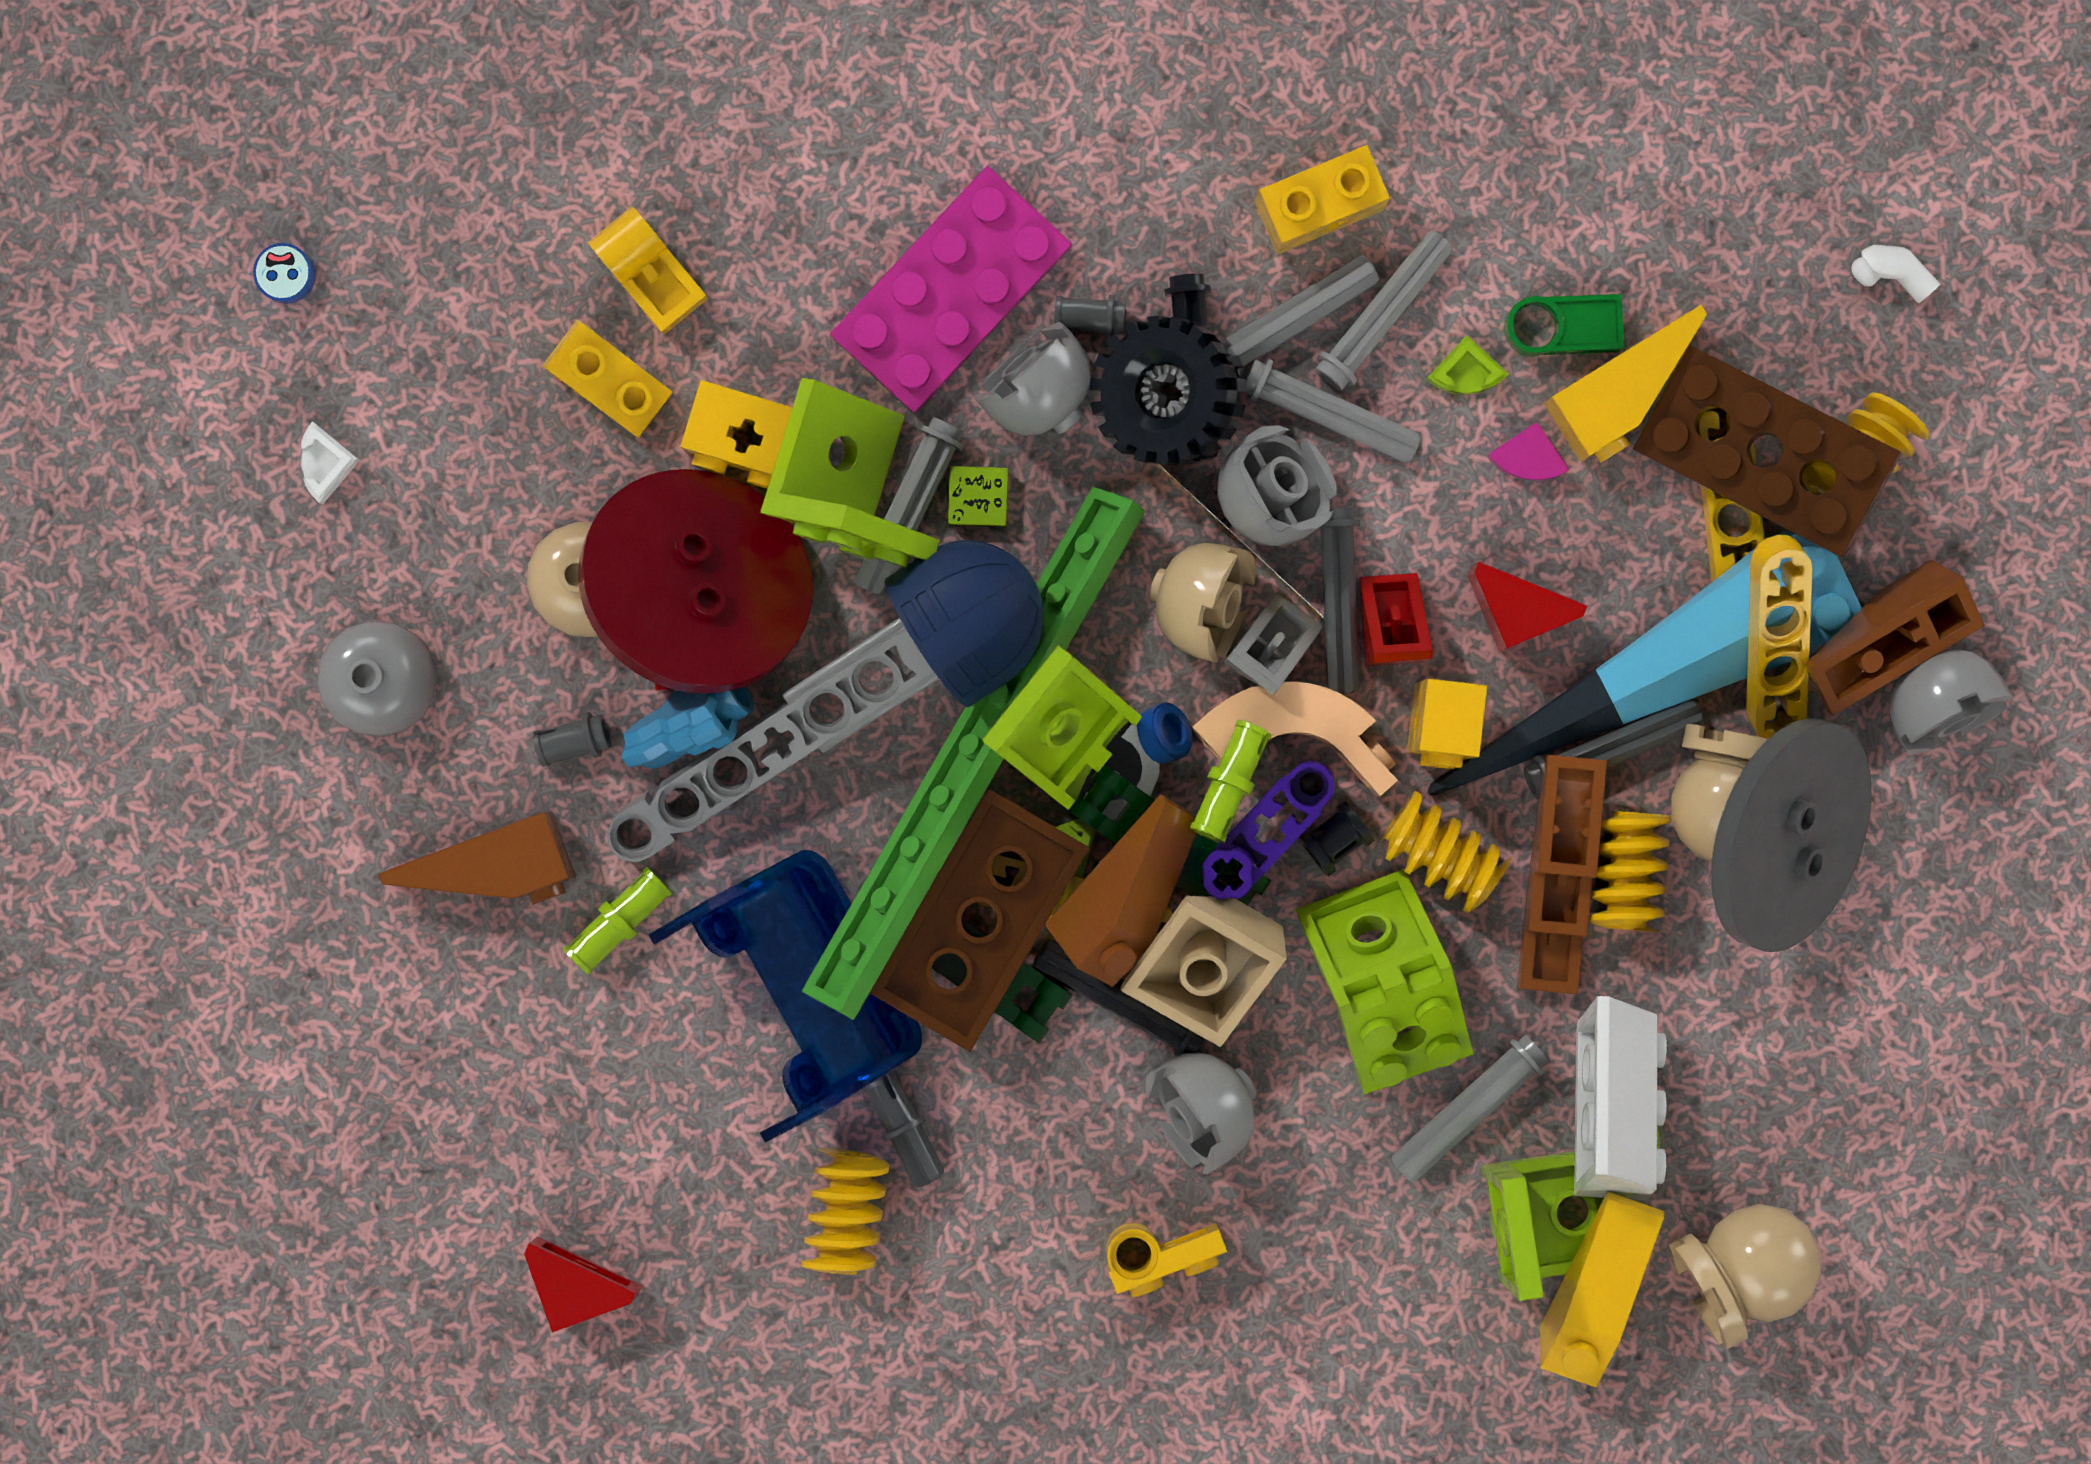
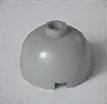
(1039, 385)
(1275, 487)
(376, 678)
(1945, 696)
(1206, 1108)

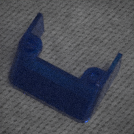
(784, 926)

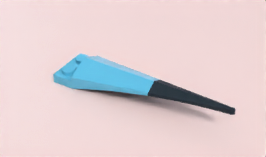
(1676, 660)

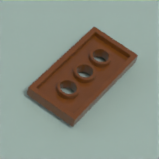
(1776, 491)
(1020, 913)

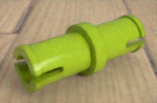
(1230, 781)
(617, 921)

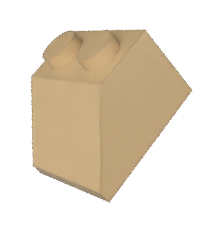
(1208, 965)

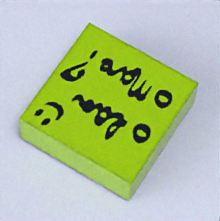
(978, 496)

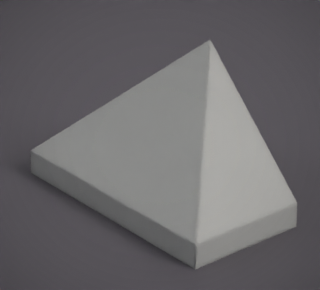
(1273, 644)

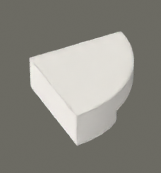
(324, 462)

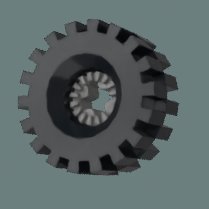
(1137, 410)

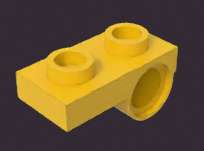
(647, 270)
(607, 378)
(1191, 1252)

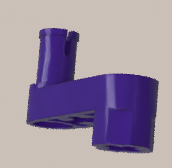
(1259, 855)

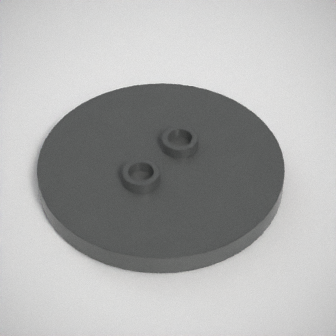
(1791, 834)

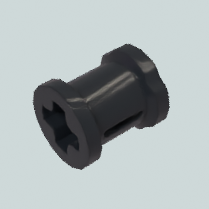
(1336, 838)

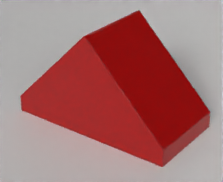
(1519, 608)
(1394, 620)
(573, 1286)

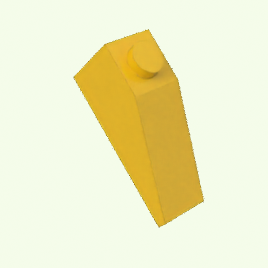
(1617, 395)
(1599, 1290)

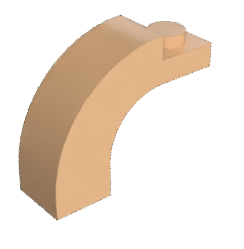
(1303, 711)

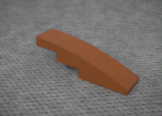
(1561, 873)

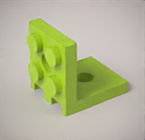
(841, 500)
(1059, 725)
(1387, 982)
(1526, 1223)

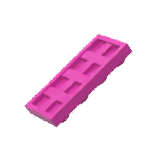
(951, 290)

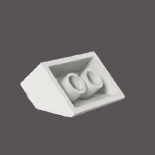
(1618, 1101)

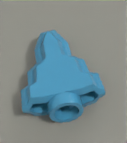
(686, 726)

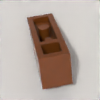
(1894, 634)
(501, 863)
(1124, 898)

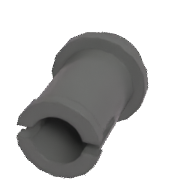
(1091, 315)
(572, 740)

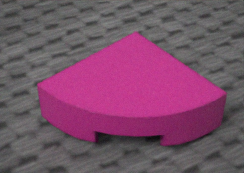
(1529, 456)

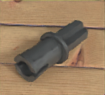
(904, 1129)

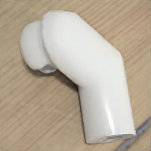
(1897, 264)

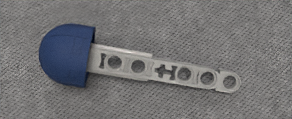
(962, 619)

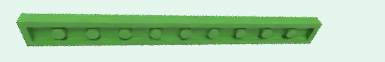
(965, 767)

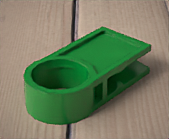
(1581, 324)

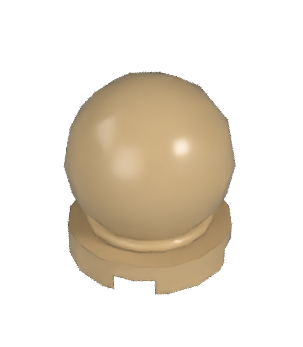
(1708, 783)
(1753, 1267)

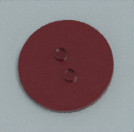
(694, 581)

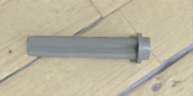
(1302, 311)
(1340, 364)
(1330, 411)
(914, 494)
(1470, 1108)

